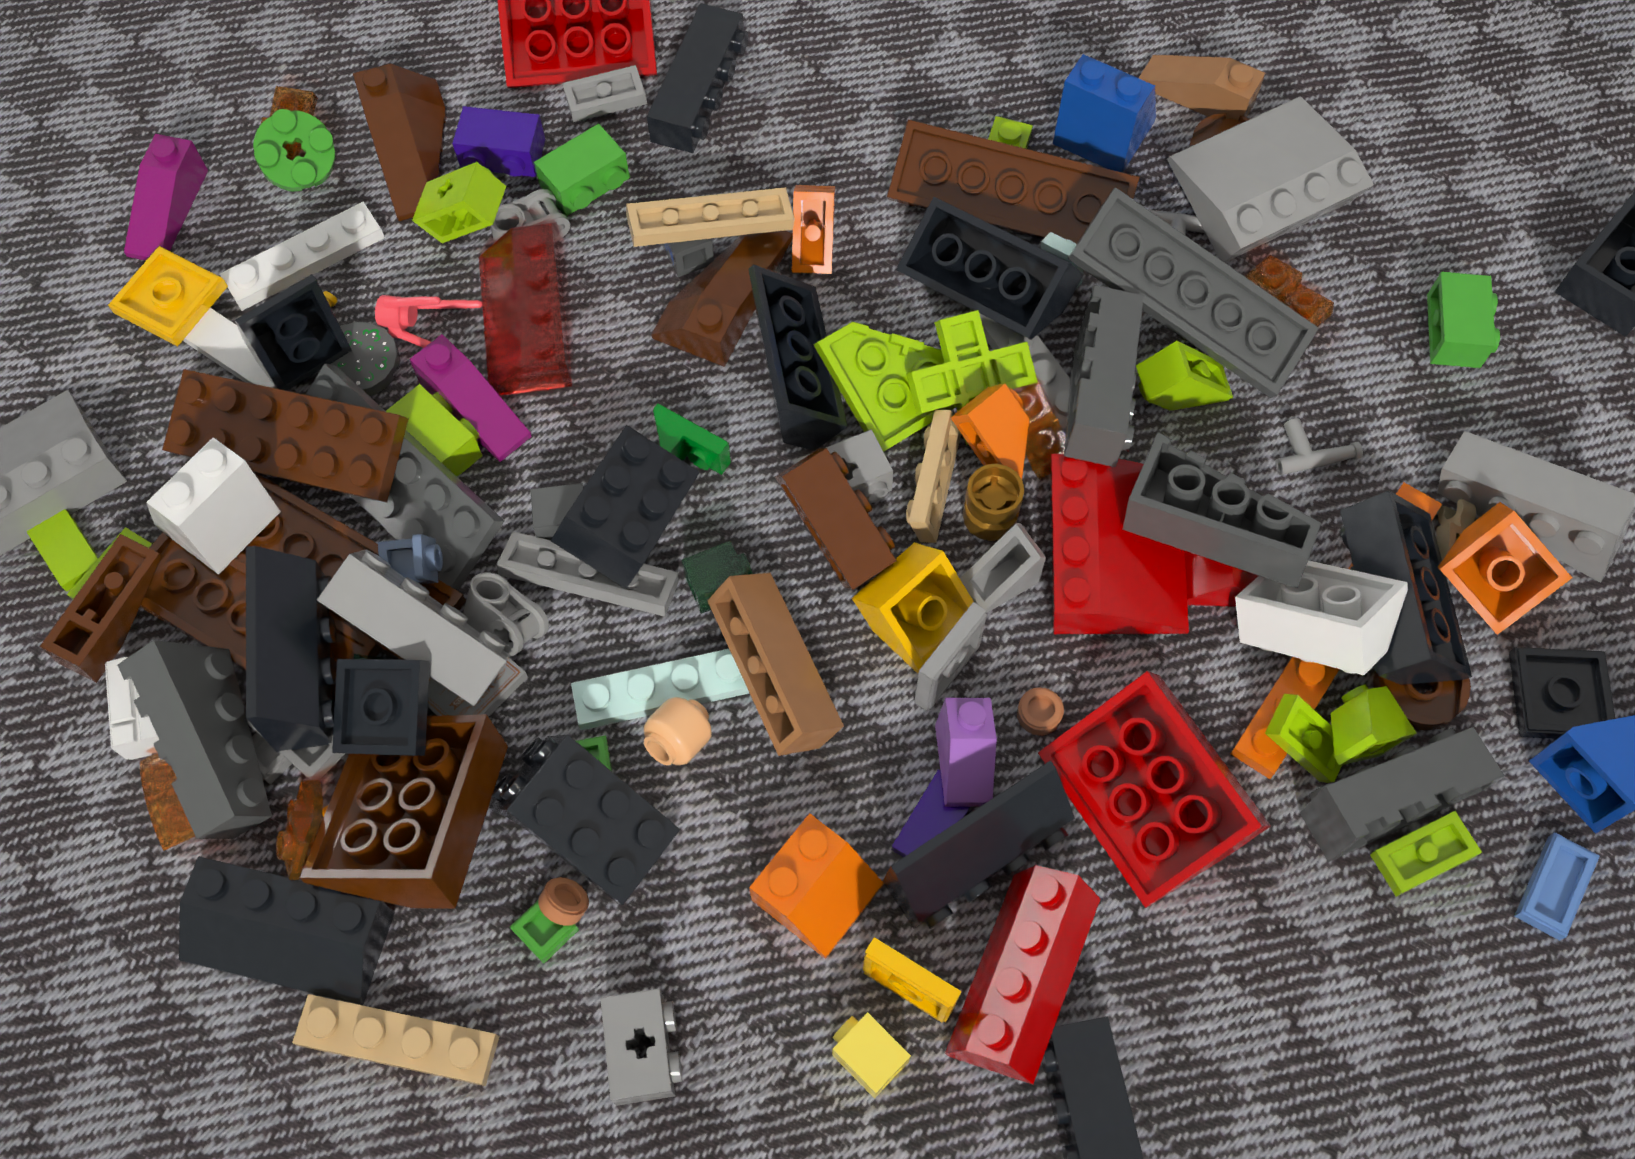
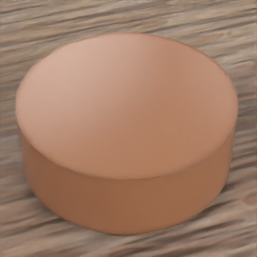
(1040, 711)
(563, 901)

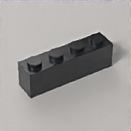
(697, 78)
(1090, 1092)

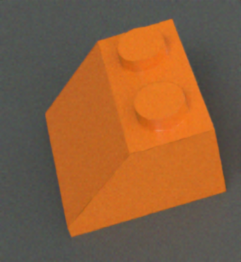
(1502, 567)
(816, 886)

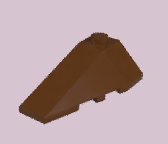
(406, 129)
(719, 301)

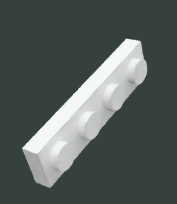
(302, 255)

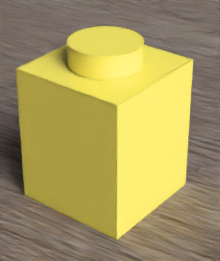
(869, 1053)

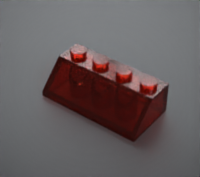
(524, 312)

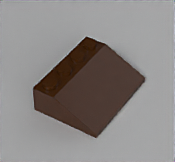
(410, 822)

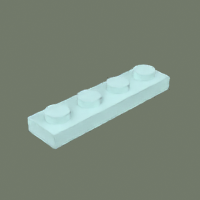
(645, 689)

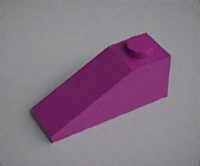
(163, 194)
(452, 375)

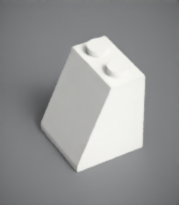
(213, 506)

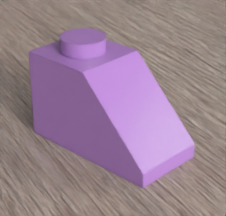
(966, 751)

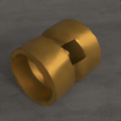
(992, 501)

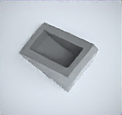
(1005, 569)

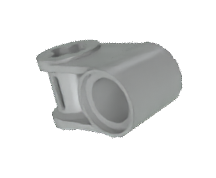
(529, 212)
(502, 611)

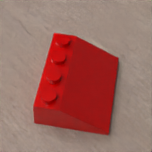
(574, 39)
(1102, 573)
(1153, 789)

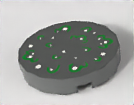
(372, 356)

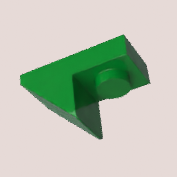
(688, 439)

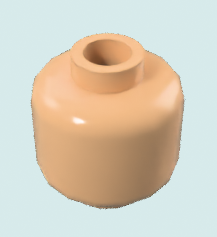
(677, 731)

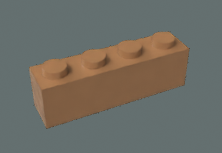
(774, 663)

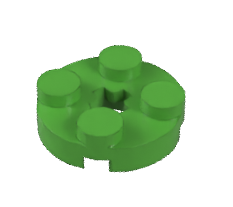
(287, 128)

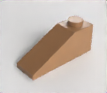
(1205, 83)

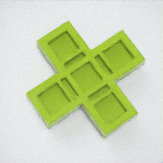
(968, 366)

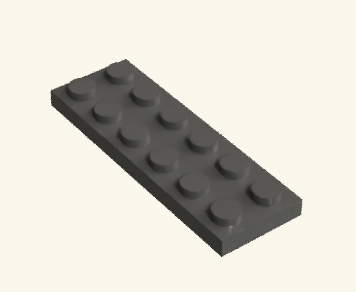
(1194, 293)
(423, 493)

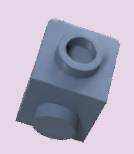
(414, 558)

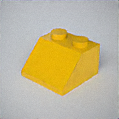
(914, 603)

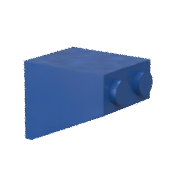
(1104, 114)
(1593, 770)

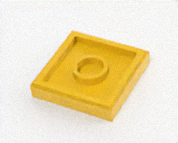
(168, 296)
(910, 980)

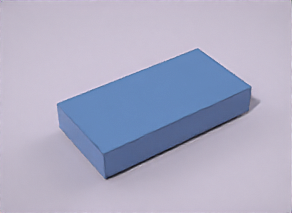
(1557, 886)

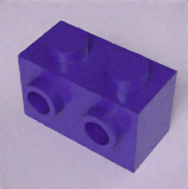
(499, 140)

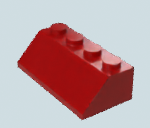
(1024, 973)

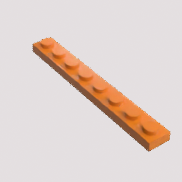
(1300, 678)

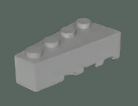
(1567, 511)
(415, 624)

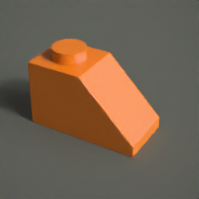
(813, 229)
(995, 427)

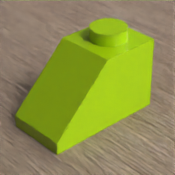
(1182, 378)
(1368, 725)

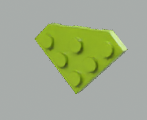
(873, 378)

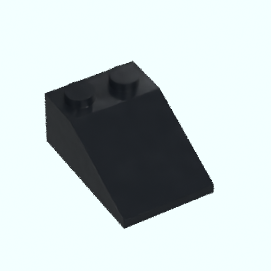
(293, 334)

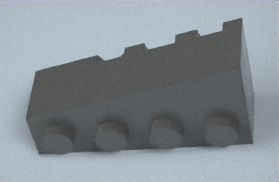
(1104, 377)
(1217, 516)
(201, 734)
(1399, 791)

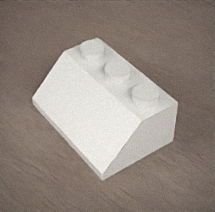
(1329, 620)

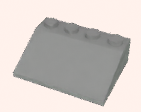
(1268, 177)
(50, 465)

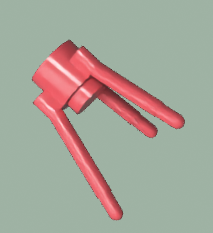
(401, 312)

